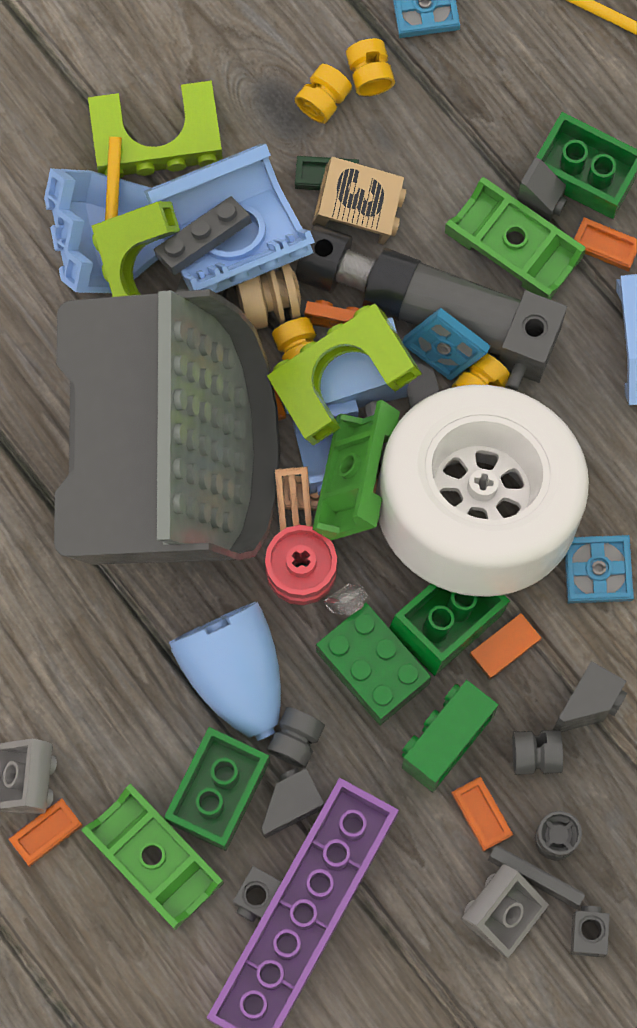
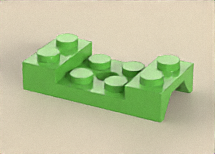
(539, 261)
(347, 493)
(174, 884)

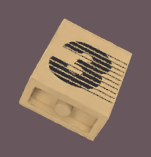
(360, 198)

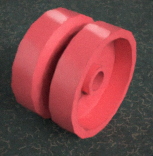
(301, 584)

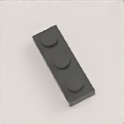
(202, 235)

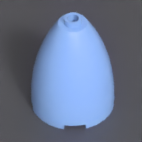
(234, 669)

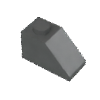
(542, 190)
(291, 801)

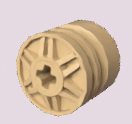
(270, 293)

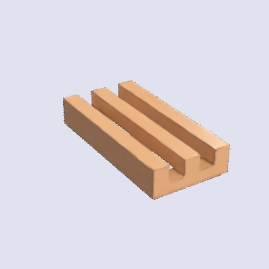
(291, 472)

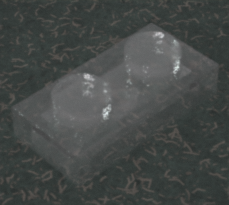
(346, 600)

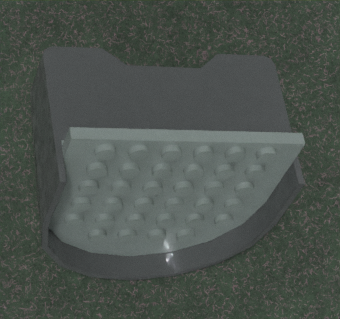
(165, 431)

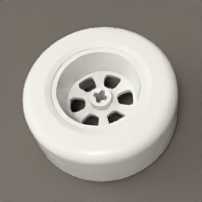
(517, 439)

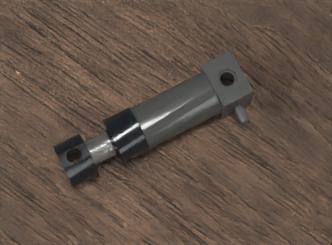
(411, 291)

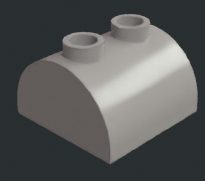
(25, 776)
(504, 910)

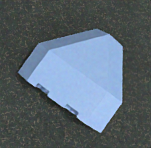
(76, 205)

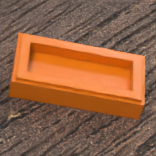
(607, 244)
(505, 646)
(482, 814)
(45, 832)

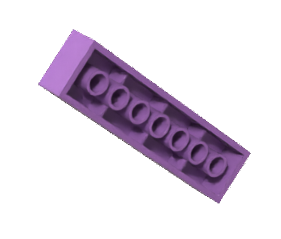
(305, 910)

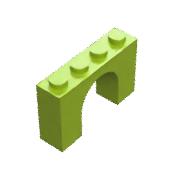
(195, 145)
(125, 236)
(299, 378)

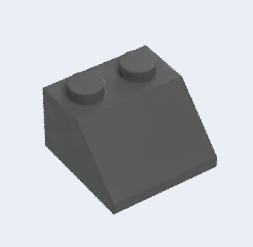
(592, 700)

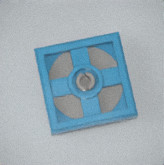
(425, 17)
(445, 344)
(599, 570)

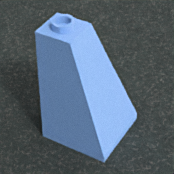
(356, 377)

